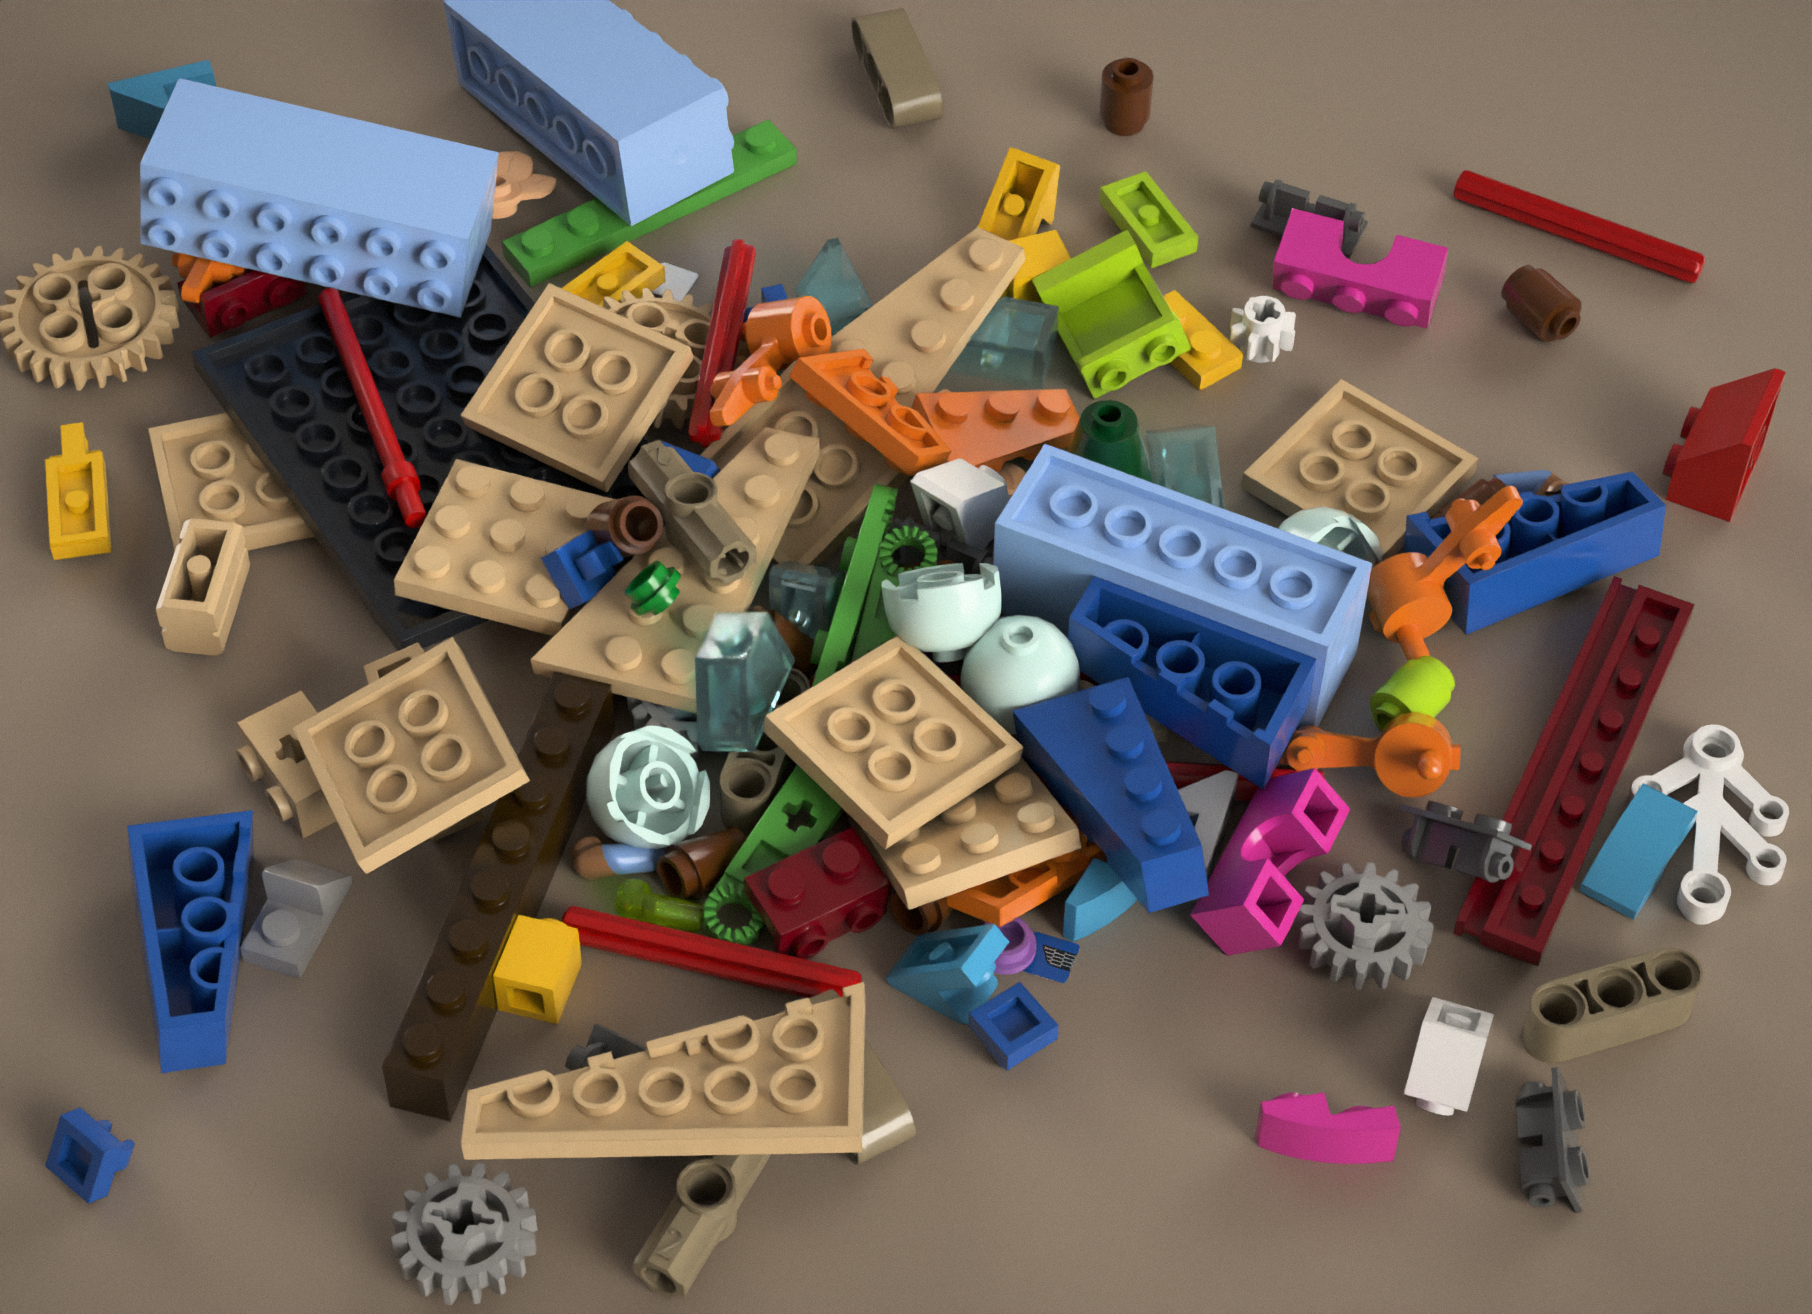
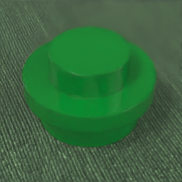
(653, 589)

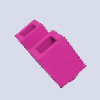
(1397, 287)
(1248, 892)

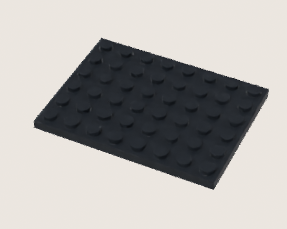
(308, 430)

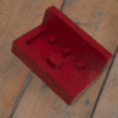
(242, 300)
(819, 894)

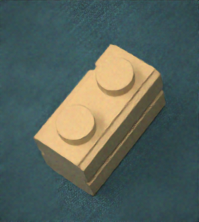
(203, 587)

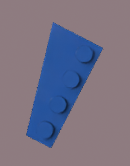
(1550, 547)
(1196, 675)
(1116, 784)
(191, 918)

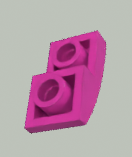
(1307, 1131)

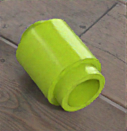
(1418, 686)

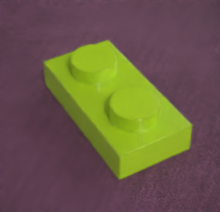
(1150, 218)

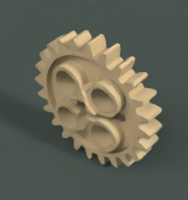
(679, 322)
(48, 328)

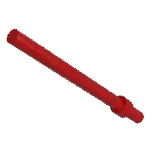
(398, 474)

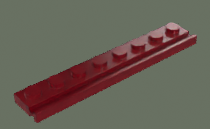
(1577, 768)

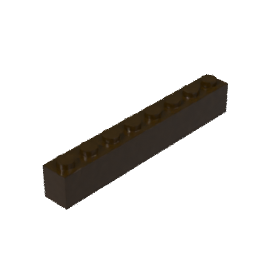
(505, 879)

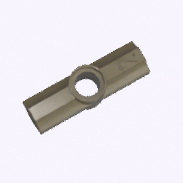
(692, 512)
(692, 1230)

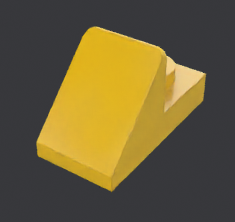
(1021, 196)

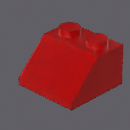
(1722, 444)

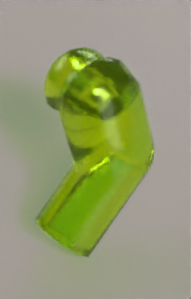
(639, 904)

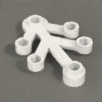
(1717, 815)

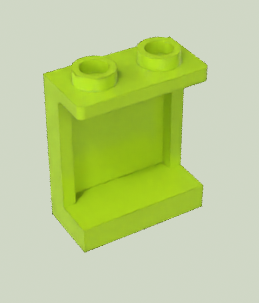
(1112, 314)

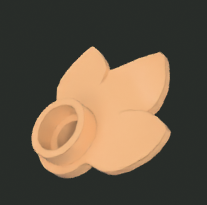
(517, 183)

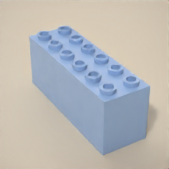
(596, 97)
(317, 197)
(1093, 520)

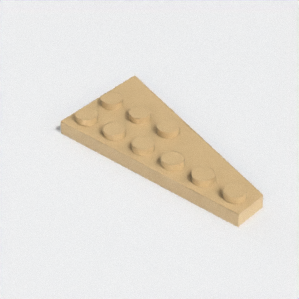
(930, 316)
(656, 654)
(705, 1091)

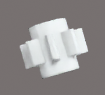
(1262, 329)

